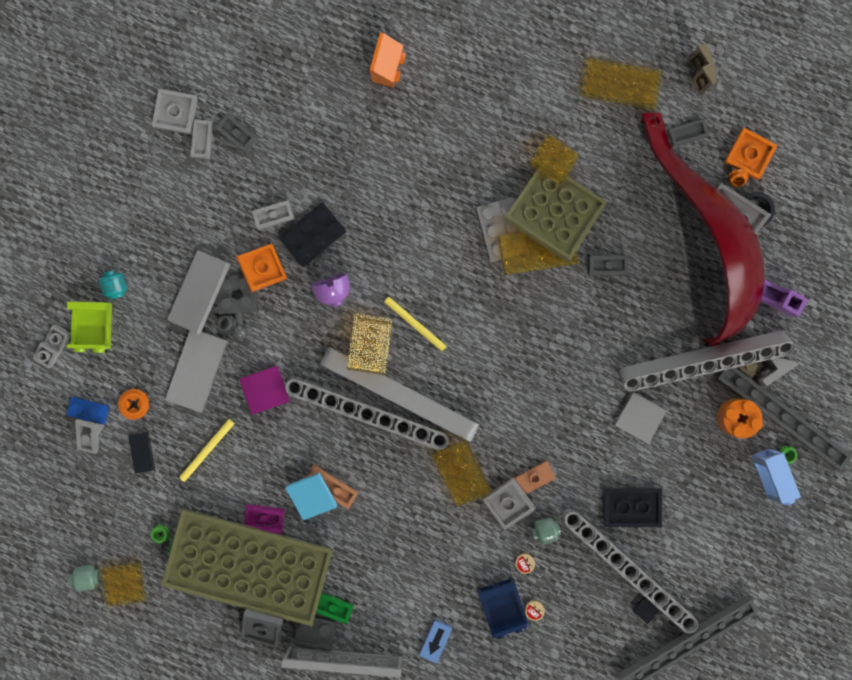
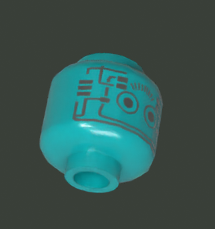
(112, 284)

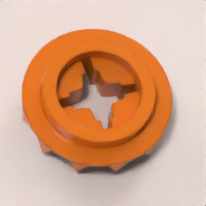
(124, 404)

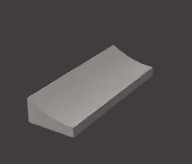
(342, 662)

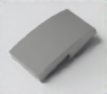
(52, 346)

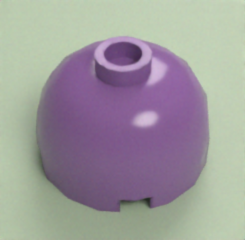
(332, 290)

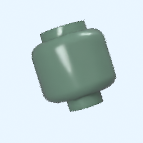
(546, 531)
(84, 578)

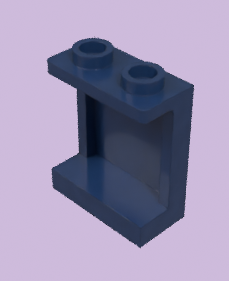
(503, 608)

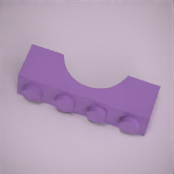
(783, 299)

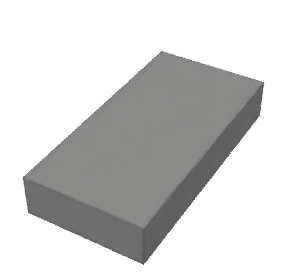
(201, 139)

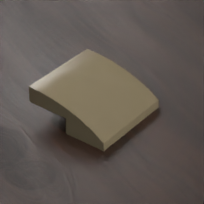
(704, 67)

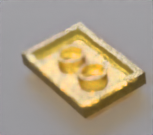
(369, 344)
(461, 473)

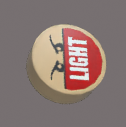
(525, 563)
(534, 610)

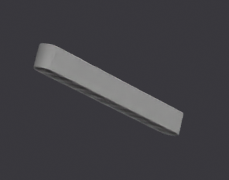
(706, 360)
(403, 396)
(359, 406)
(637, 574)

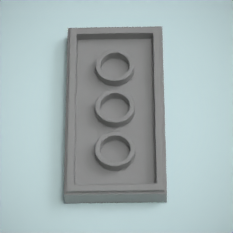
(198, 292)
(196, 370)

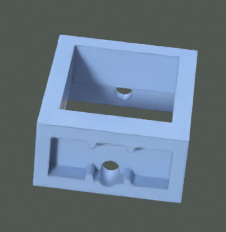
(776, 476)

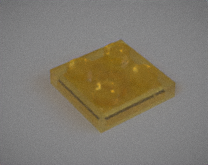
(554, 159)
(123, 584)

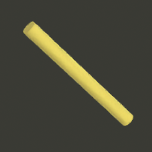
(415, 324)
(206, 450)

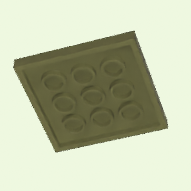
(555, 213)

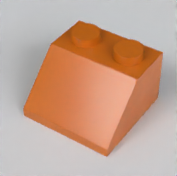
(386, 61)

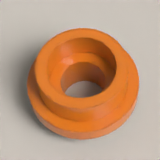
(738, 177)

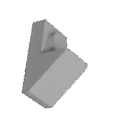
(778, 368)
(88, 435)

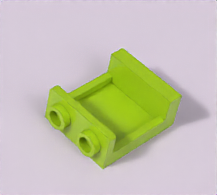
(90, 326)

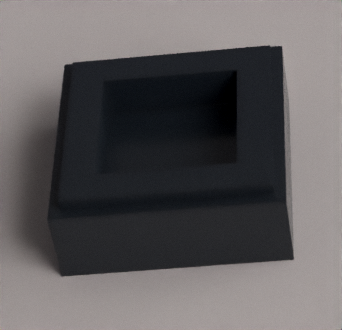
(645, 610)

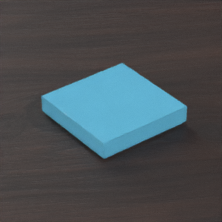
(311, 496)

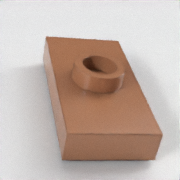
(535, 477)

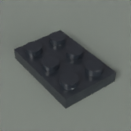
(312, 234)
(632, 507)

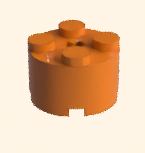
(749, 422)

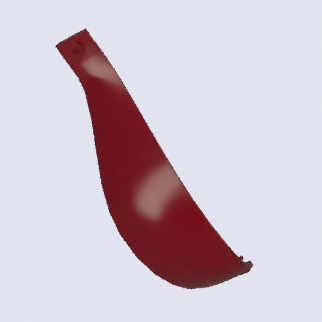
(728, 226)

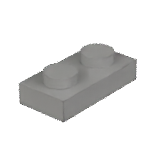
(273, 215)

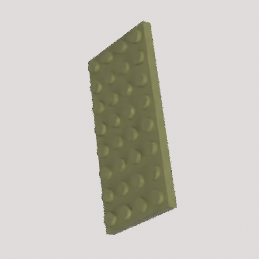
(247, 567)

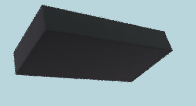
(141, 452)

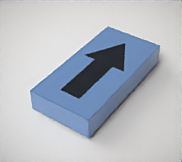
(435, 641)

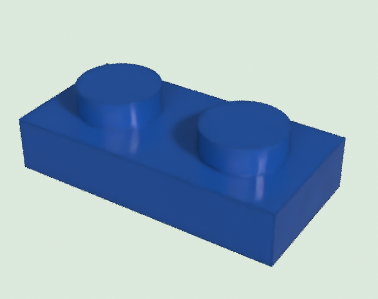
(88, 410)

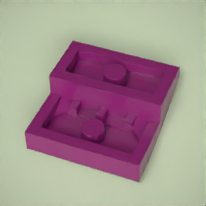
(264, 390)
(266, 515)

